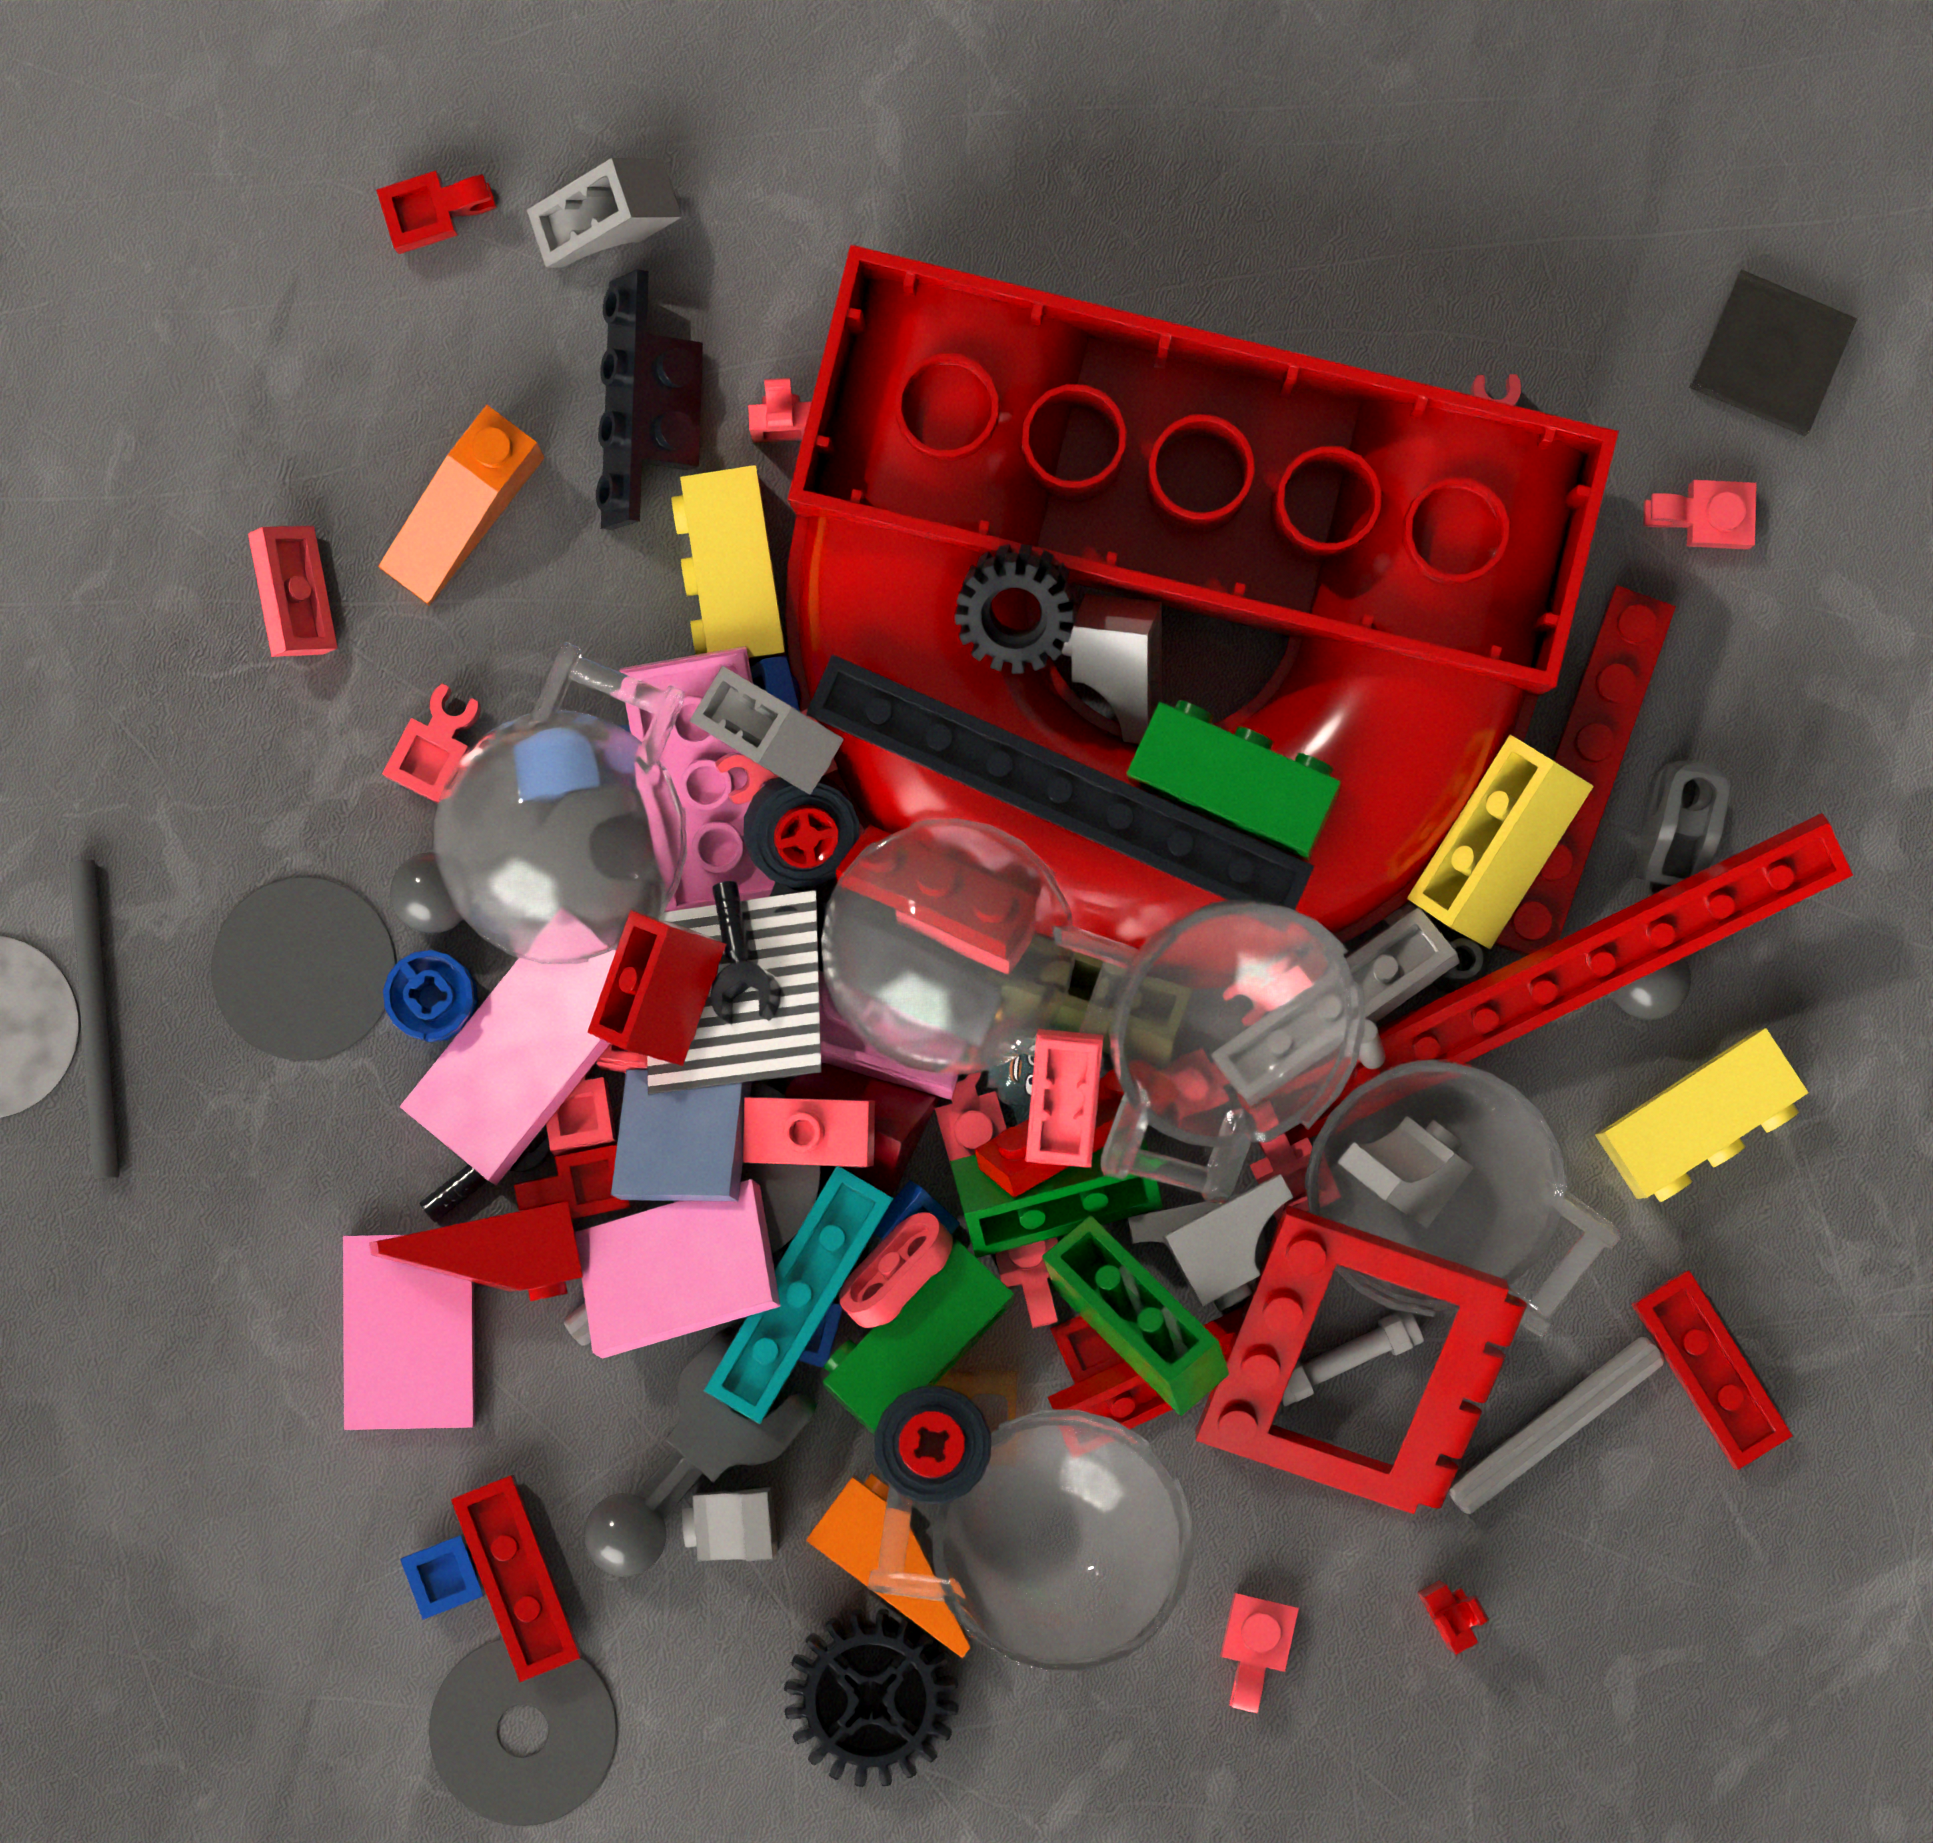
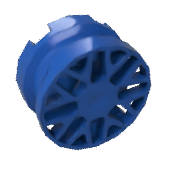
(430, 996)

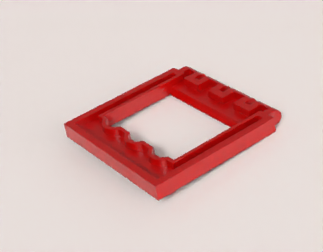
(1275, 1330)

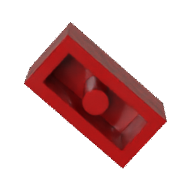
(656, 988)

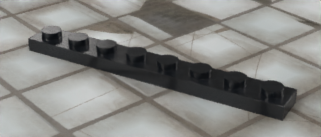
(1055, 787)

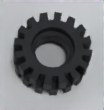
(1010, 644)

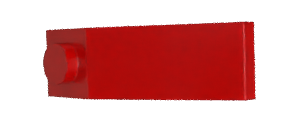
(506, 1251)

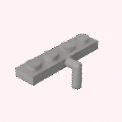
(1394, 970)

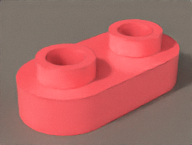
(896, 1270)

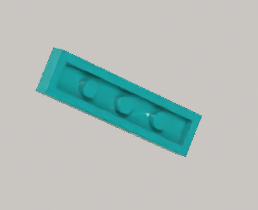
(807, 1286)

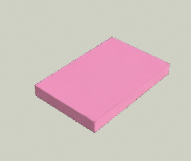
(676, 1270)
(405, 1344)

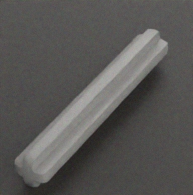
(1555, 1425)

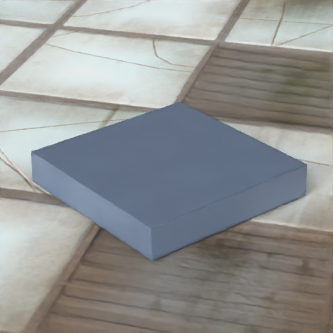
(680, 1142)

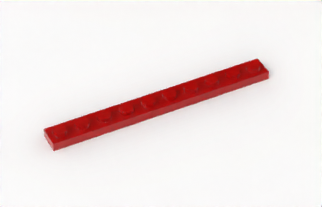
(1610, 953)

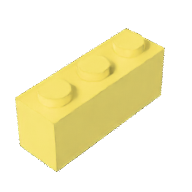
(729, 563)
(1500, 842)
(1703, 1116)

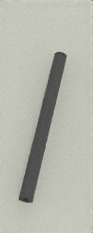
(94, 1019)

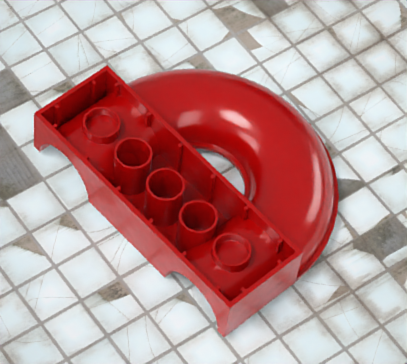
(1377, 520)

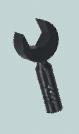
(740, 973)
(469, 1180)

